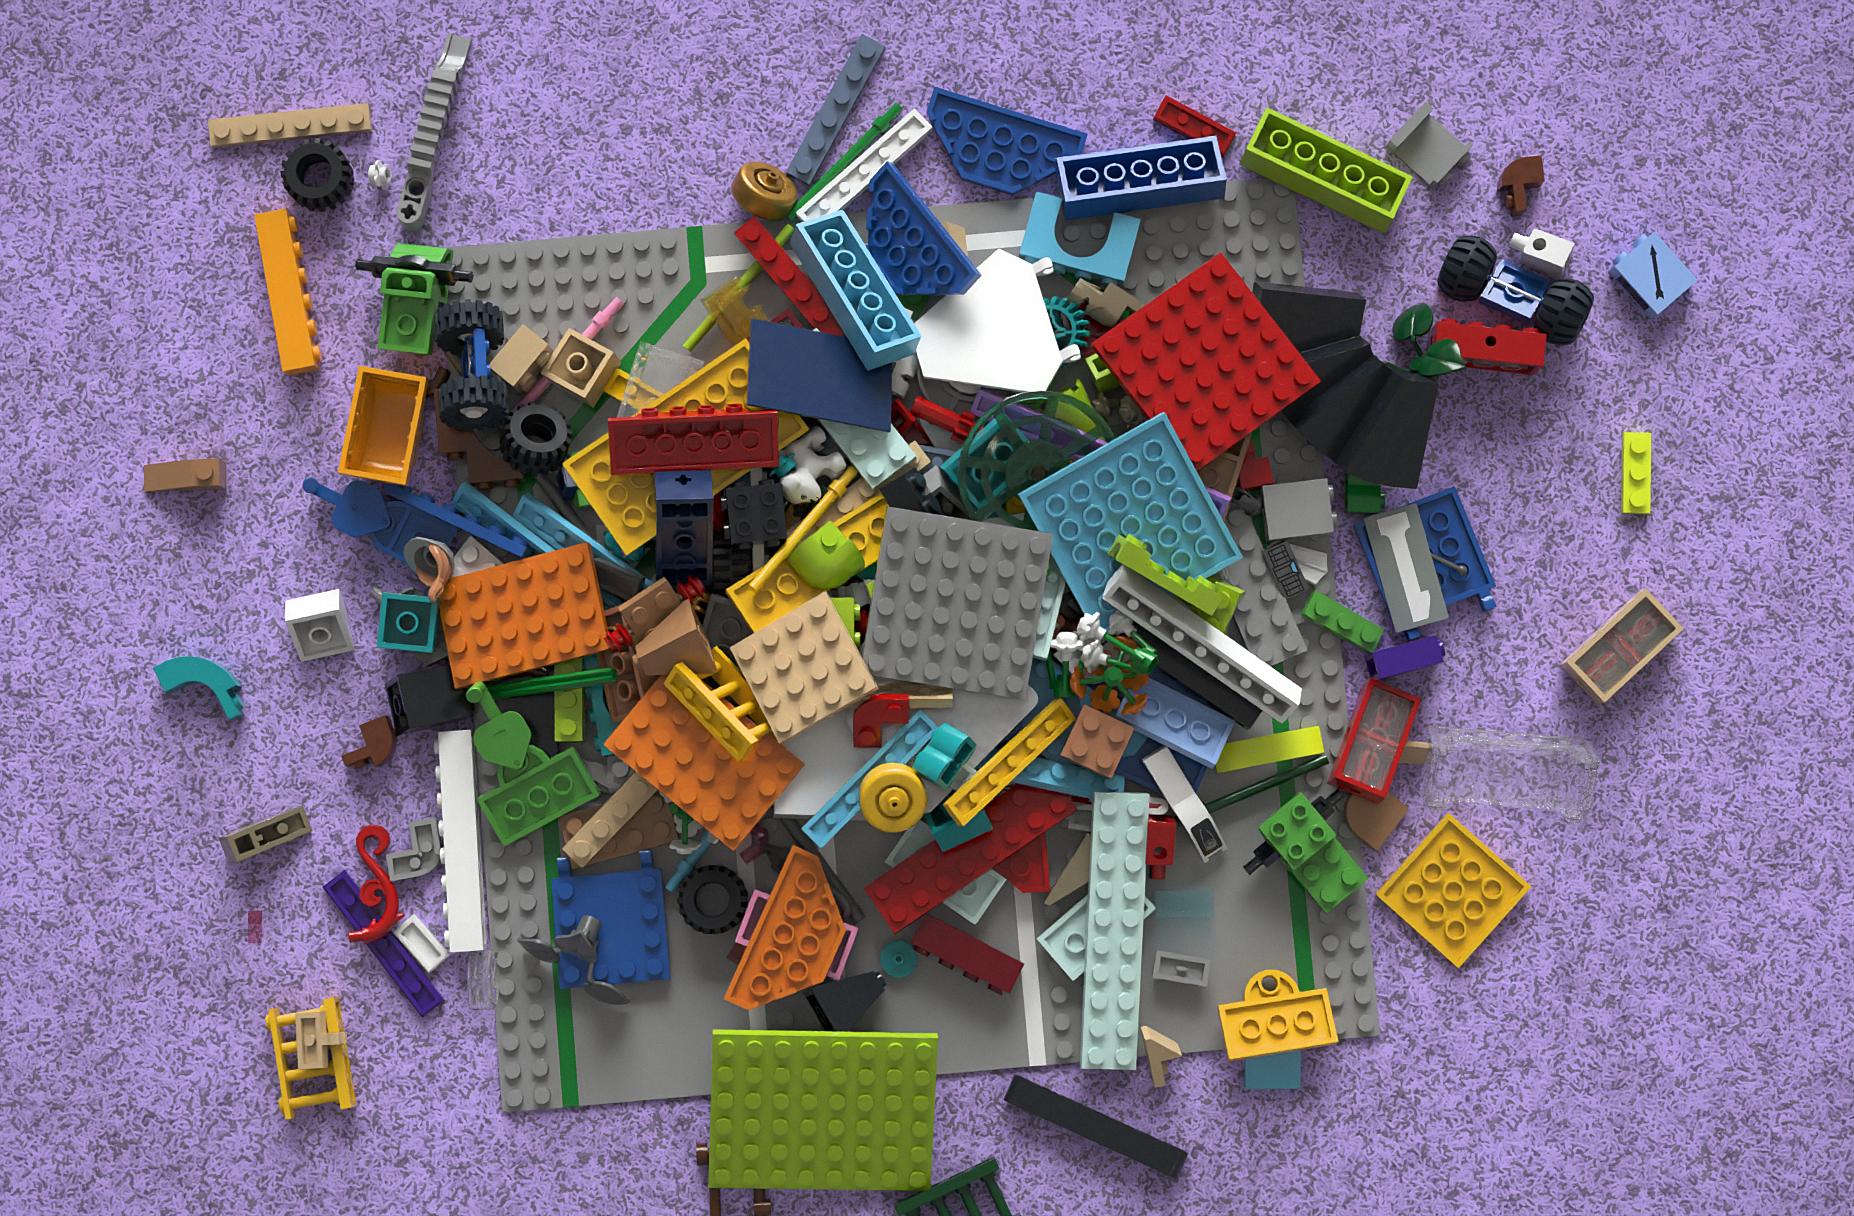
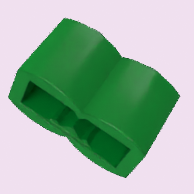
(1362, 496)

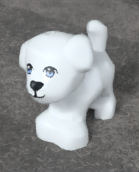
(801, 484)

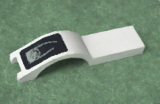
(1184, 802)

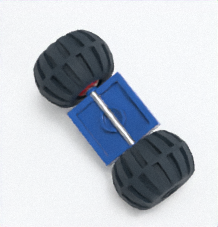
(1515, 290)

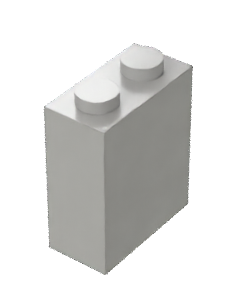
(1298, 510)

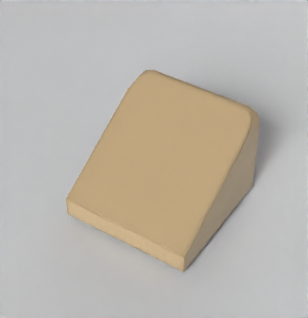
(1414, 752)

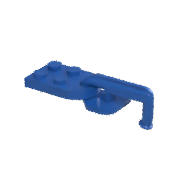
(363, 512)

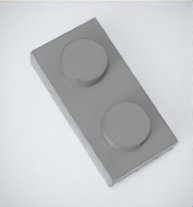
(1181, 968)

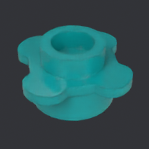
(785, 466)

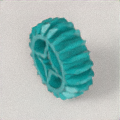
(1077, 332)

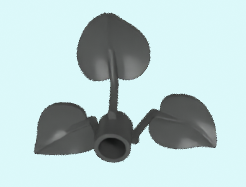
(583, 945)

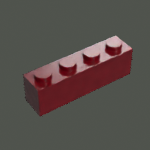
(967, 953)

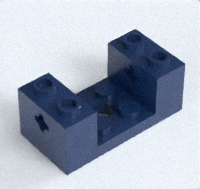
(684, 526)

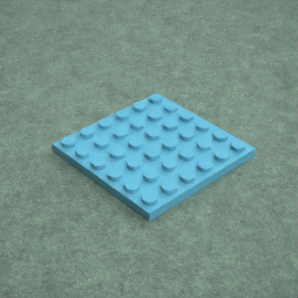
(1136, 488)

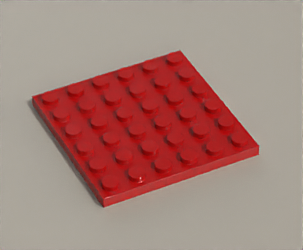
(1206, 361)

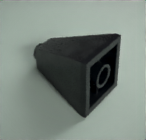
(845, 1000)

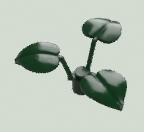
(1442, 356)

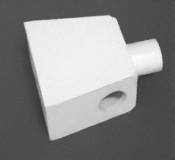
(1553, 252)

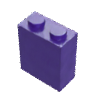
(1405, 658)

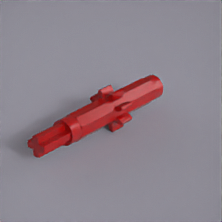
(950, 421)

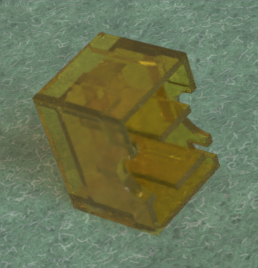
(729, 312)

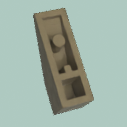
(265, 834)
(1074, 874)

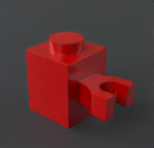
(1254, 471)

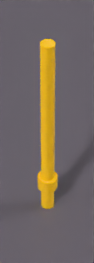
(835, 490)

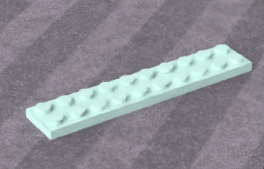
(1114, 930)

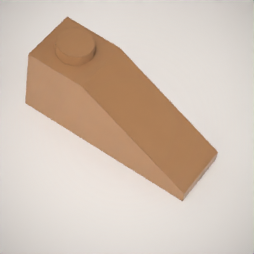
(185, 475)

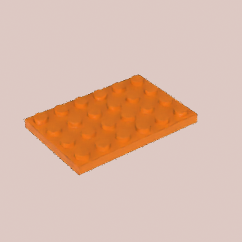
(523, 615)
(696, 771)

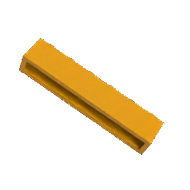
(287, 291)

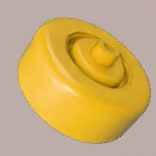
(892, 797)

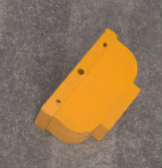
(384, 426)

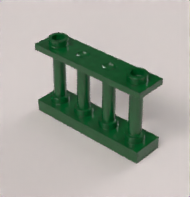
(960, 1183)

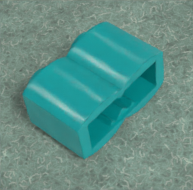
(944, 756)

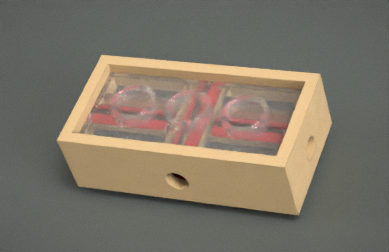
(1621, 646)

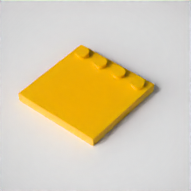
(1453, 890)

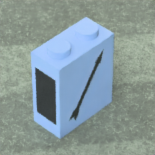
(1652, 274)

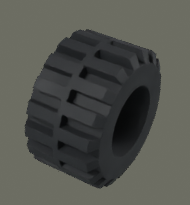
(302, 159)
(539, 422)
(728, 564)
(688, 899)

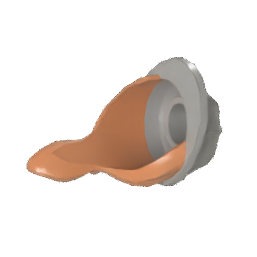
(431, 562)

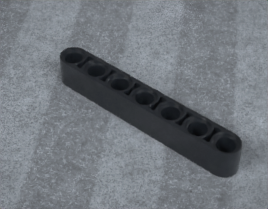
(1096, 1126)

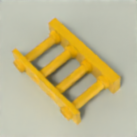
(712, 712)
(337, 1067)

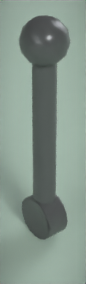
(1461, 570)

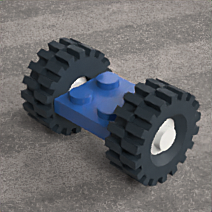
(474, 397)

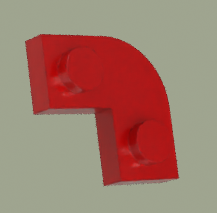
(877, 711)

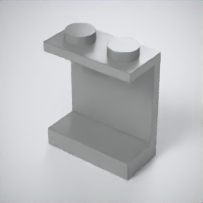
(1428, 147)

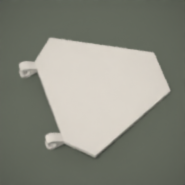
(994, 331)

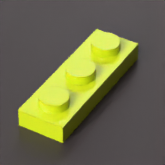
(1636, 473)

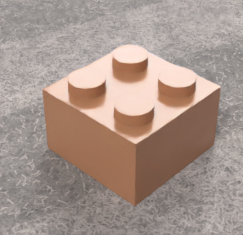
(1096, 742)

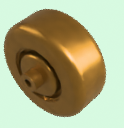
(764, 191)

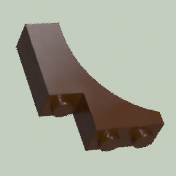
(483, 466)

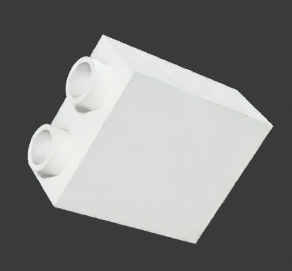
(828, 766)

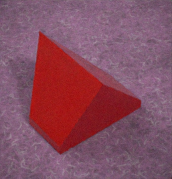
(907, 425)

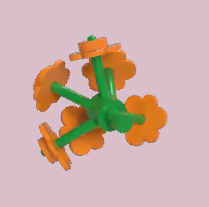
(1105, 697)

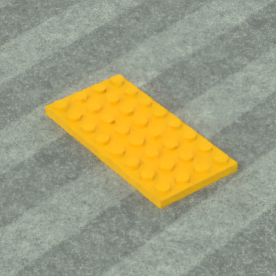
(628, 500)

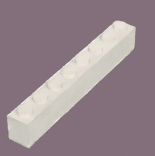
(1202, 643)
(461, 841)

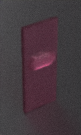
(254, 926)

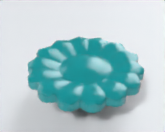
(898, 959)

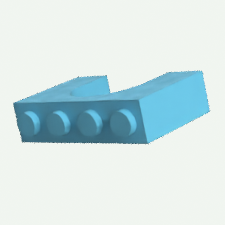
(1107, 265)

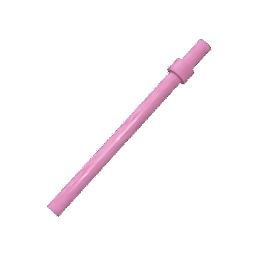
(601, 321)

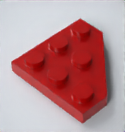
(1028, 867)

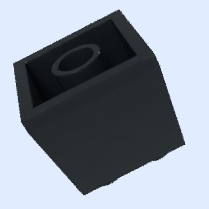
(426, 700)

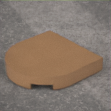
(1371, 821)

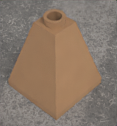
(676, 641)

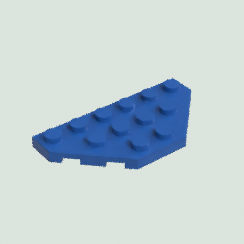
(998, 144)
(911, 242)

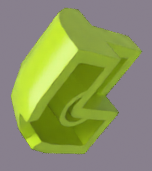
(826, 558)

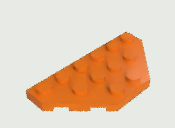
(792, 938)

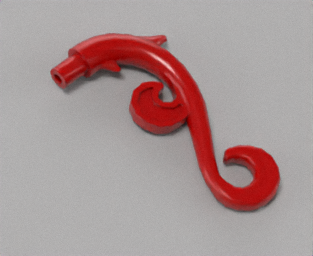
(382, 882)

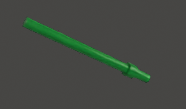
(879, 126)

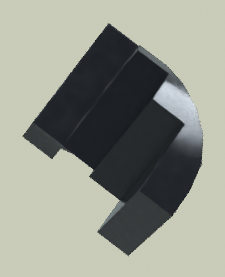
(1362, 410)

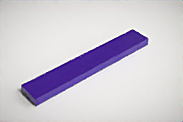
(388, 949)

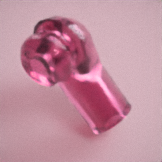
(759, 838)

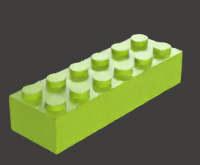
(1325, 170)

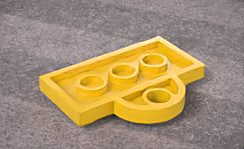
(1276, 1019)

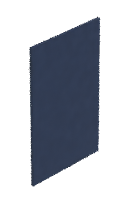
(816, 377)

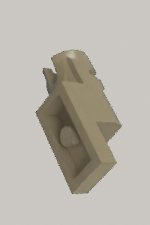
(1104, 306)

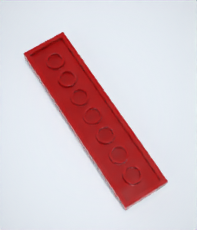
(935, 876)

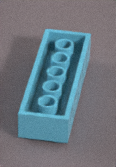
(855, 289)

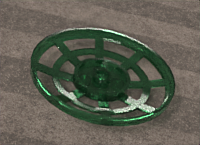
(1025, 454)

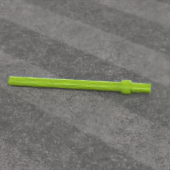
(746, 279)

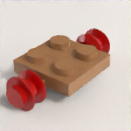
(649, 609)

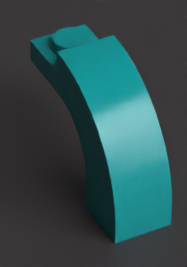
(186, 670)

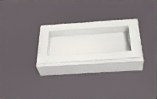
(421, 943)

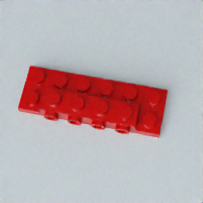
(693, 440)

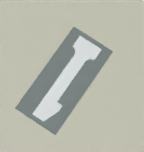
(1406, 568)

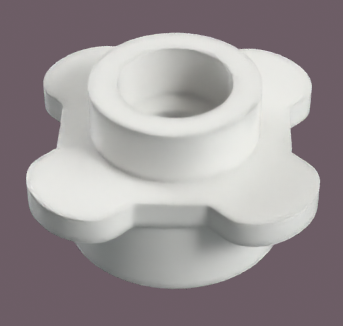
(379, 175)

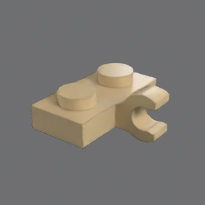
(313, 1040)

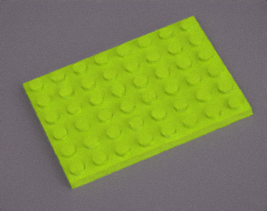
(822, 1110)

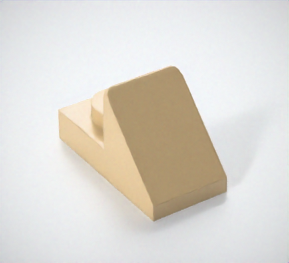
(1158, 1050)

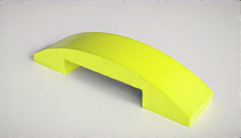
(1270, 749)

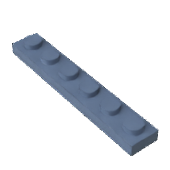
(835, 110)

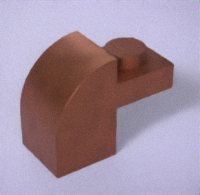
(1520, 175)
(380, 743)

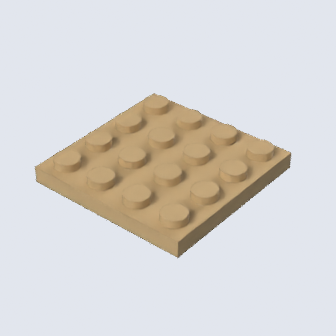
(803, 668)

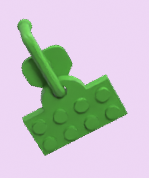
(529, 793)

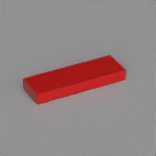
(1192, 123)

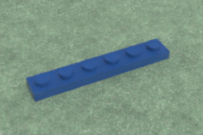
(468, 524)

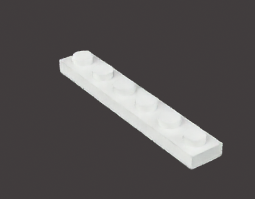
(856, 177)

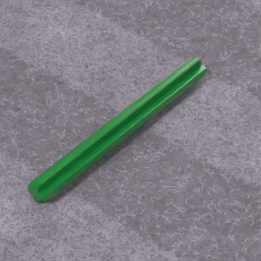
(552, 683)

